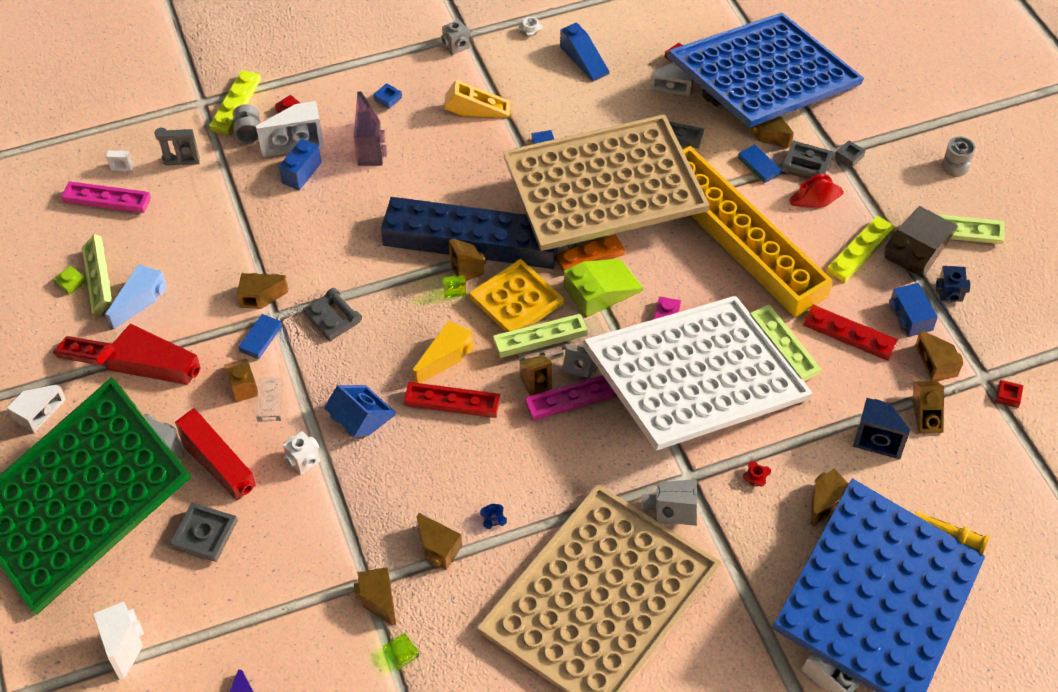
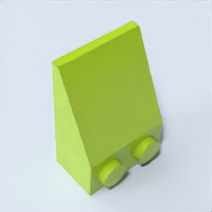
(600, 284)

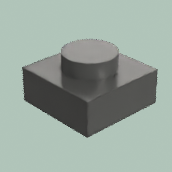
(850, 153)

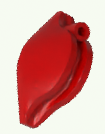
(816, 192)

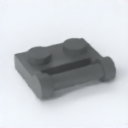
(183, 143)
(808, 156)
(327, 320)

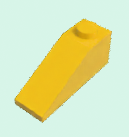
(475, 102)
(445, 351)

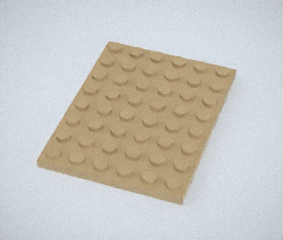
(604, 182)
(599, 597)

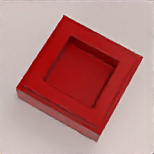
(1009, 393)

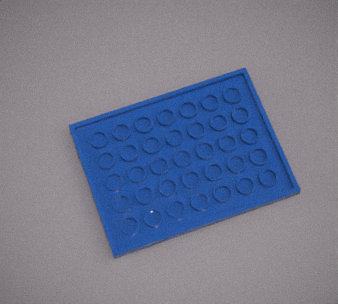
(765, 69)
(880, 593)

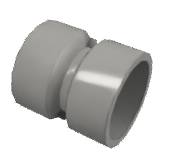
(245, 121)
(958, 156)

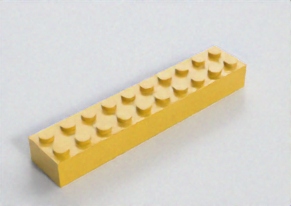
(757, 242)

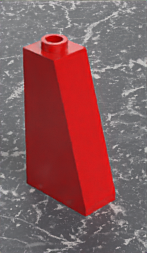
(152, 357)
(214, 454)

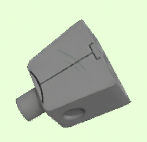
(674, 502)

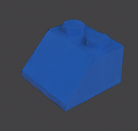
(358, 409)

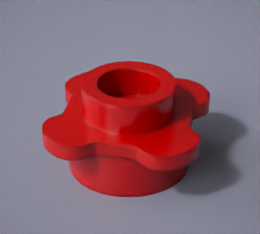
(752, 478)

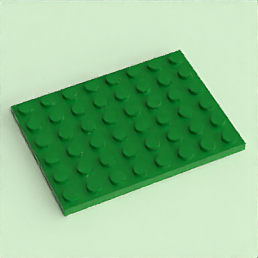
(81, 493)

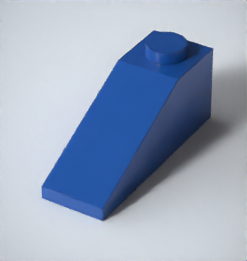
(582, 51)

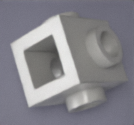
(455, 37)
(572, 363)

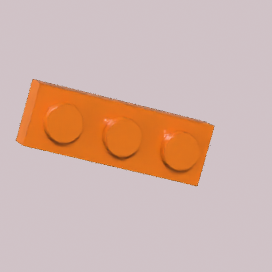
(601, 249)

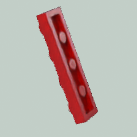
(850, 332)
(452, 399)

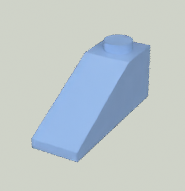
(137, 294)

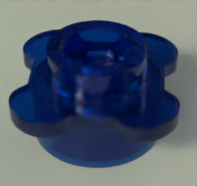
(493, 509)

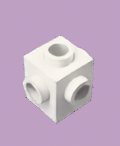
(301, 452)

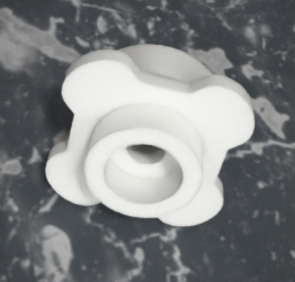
(530, 26)

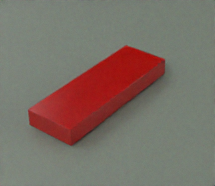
(83, 350)

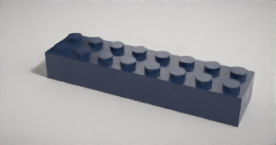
(431, 225)

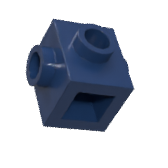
(952, 283)

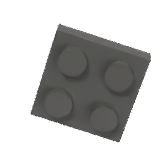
(203, 532)

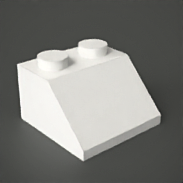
(120, 636)

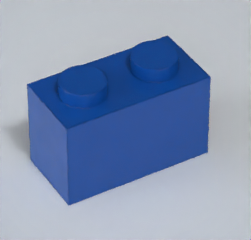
(300, 164)
(913, 309)

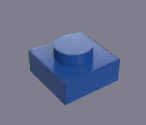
(387, 95)

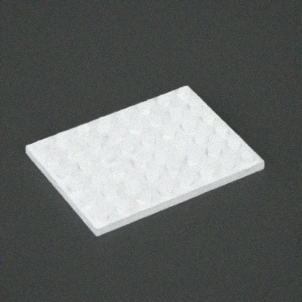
(696, 371)

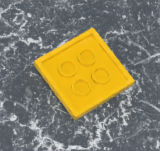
(516, 297)

